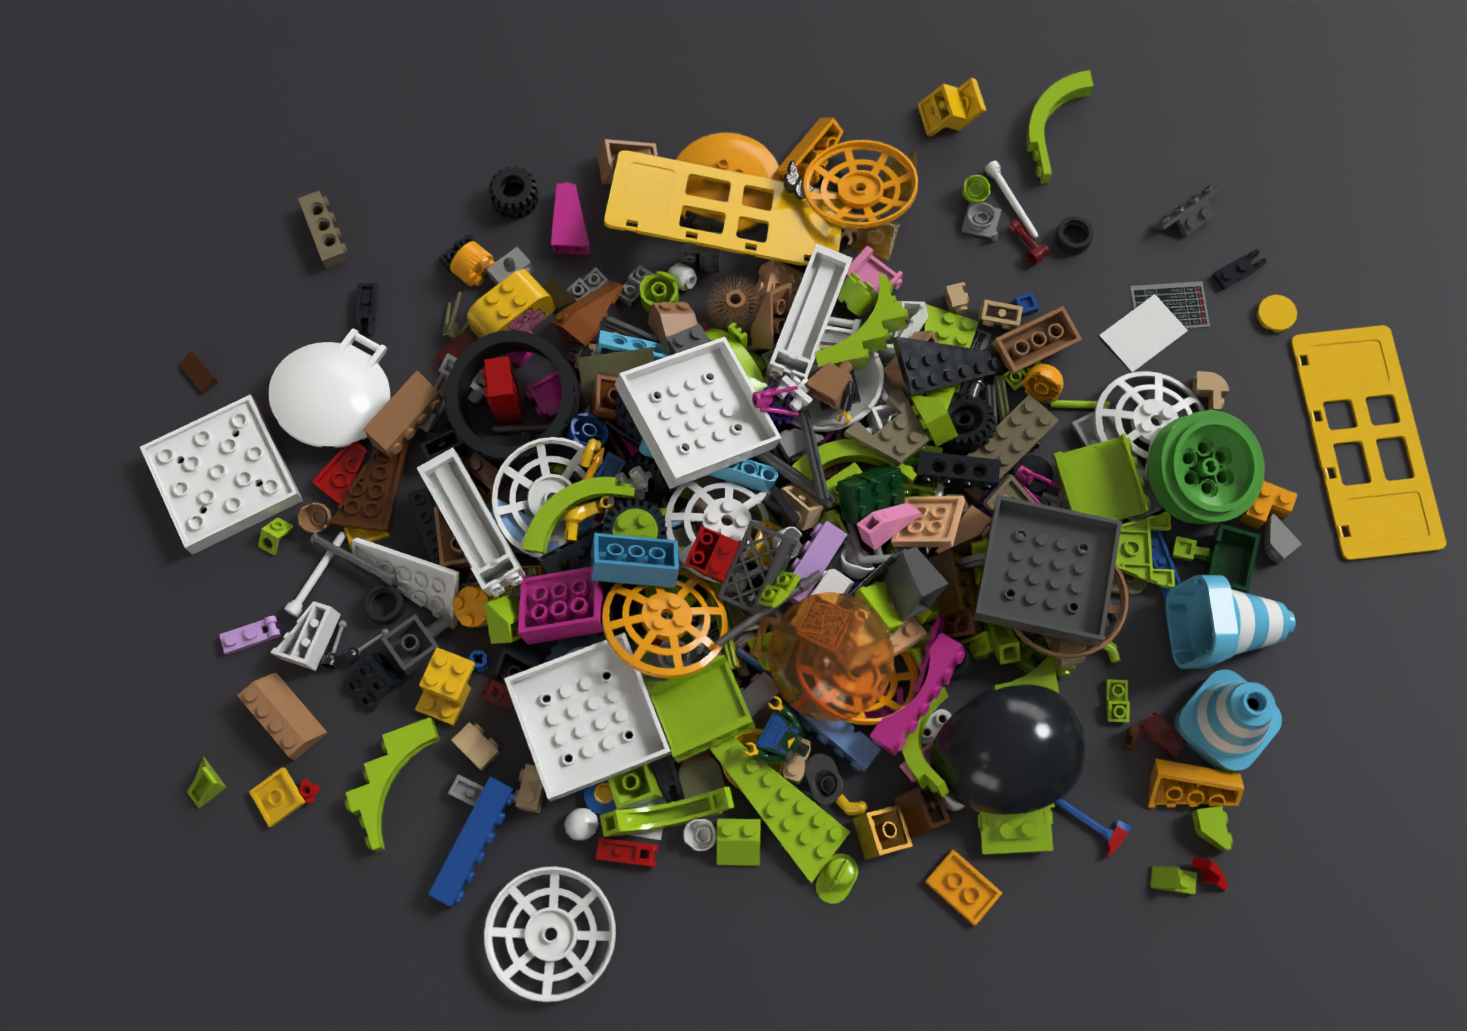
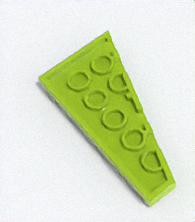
(950, 330)

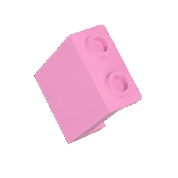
(869, 269)

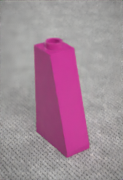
(568, 228)

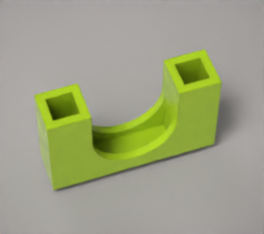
(876, 597)

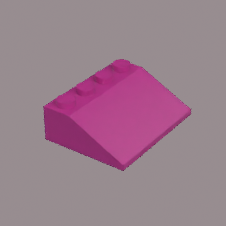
(560, 606)

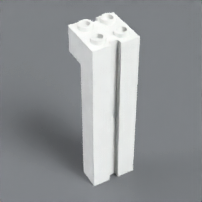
(809, 314)
(471, 523)

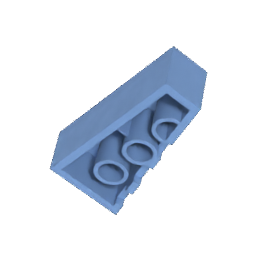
(844, 740)

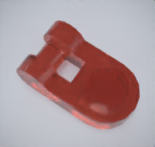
(503, 699)

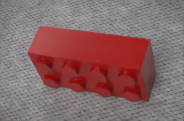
(502, 391)

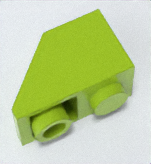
(1211, 826)

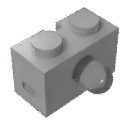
(508, 264)

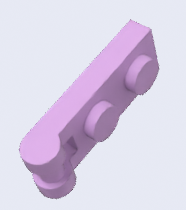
(249, 635)

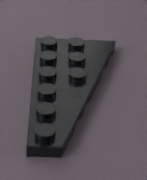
(938, 365)

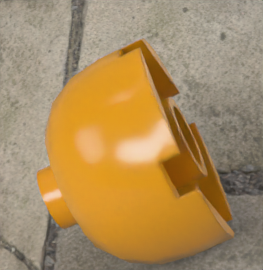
(1043, 383)

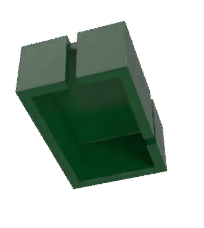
(870, 492)
(1233, 556)

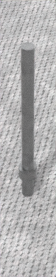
(802, 586)

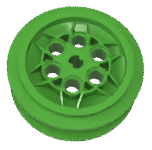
(1238, 467)

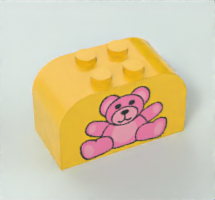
(511, 305)

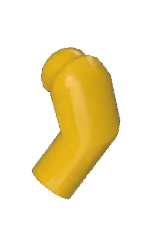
(588, 452)
(851, 808)

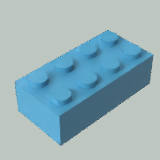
(634, 560)

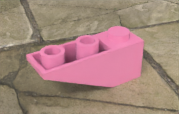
(885, 523)

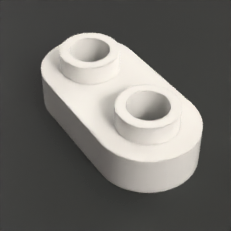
(935, 725)

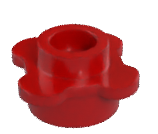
(313, 790)

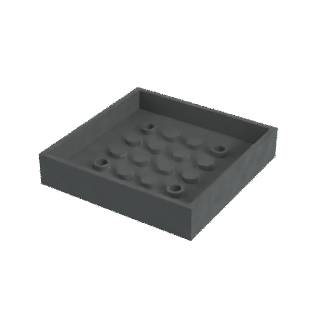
(1048, 571)

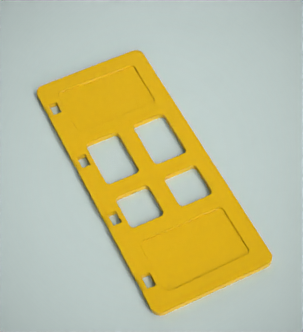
(652, 194)
(1383, 514)

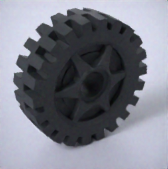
(973, 423)

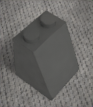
(913, 583)

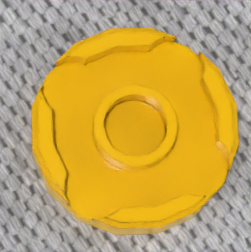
(1277, 313)

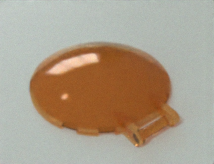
(828, 656)

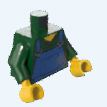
(779, 738)

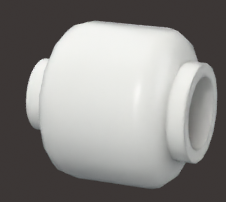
(683, 275)

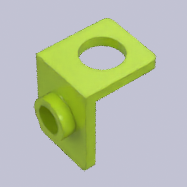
(273, 532)

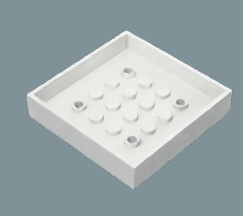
(696, 412)
(221, 474)
(586, 718)

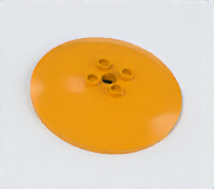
(734, 154)

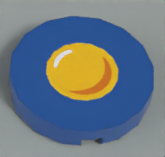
(599, 798)

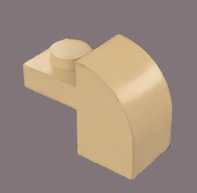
(1210, 386)

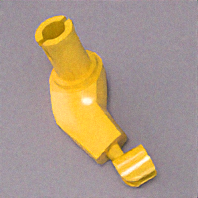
(580, 513)

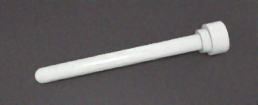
(993, 170)
(294, 607)

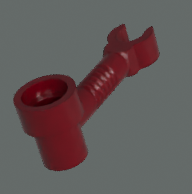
(1037, 252)

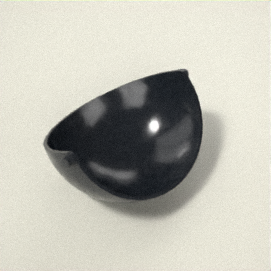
(1010, 750)

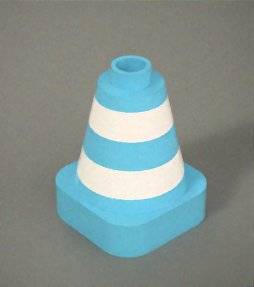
(1215, 622)
(1223, 726)

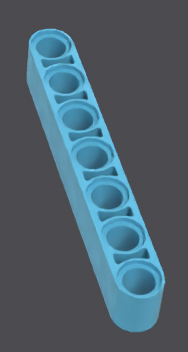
(745, 473)

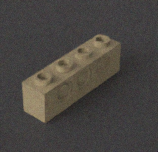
(330, 255)

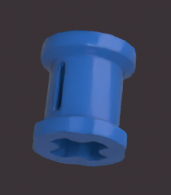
(482, 656)

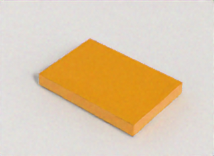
(963, 887)

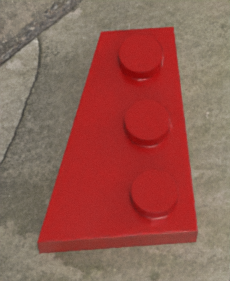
(341, 472)

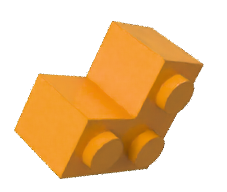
(1270, 500)

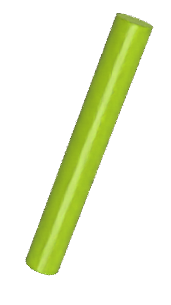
(1076, 404)

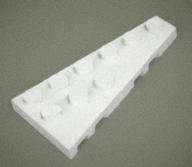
(417, 579)

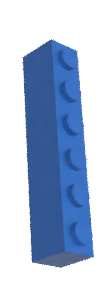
(472, 841)

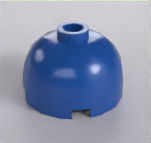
(587, 427)

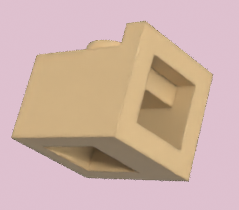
(956, 298)

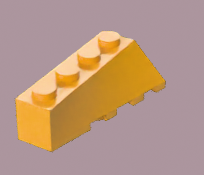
(821, 136)
(1193, 785)

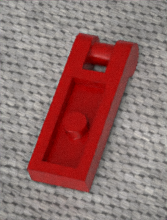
(626, 852)

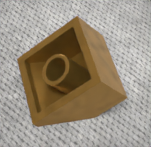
(882, 832)

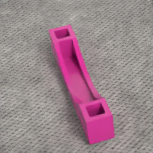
(894, 729)

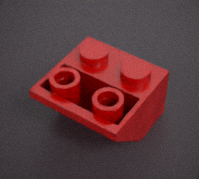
(712, 554)

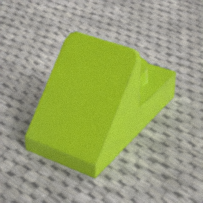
(980, 645)
(1173, 879)

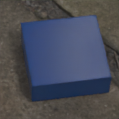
(1028, 303)

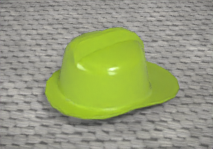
(837, 878)

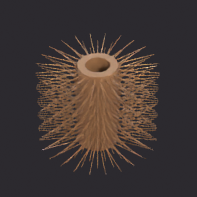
(734, 306)

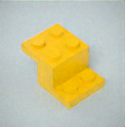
(951, 107)
(445, 686)

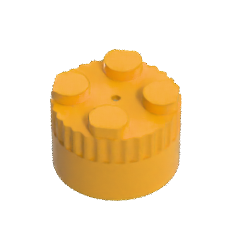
(471, 263)
(470, 606)

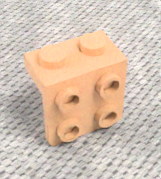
(776, 274)

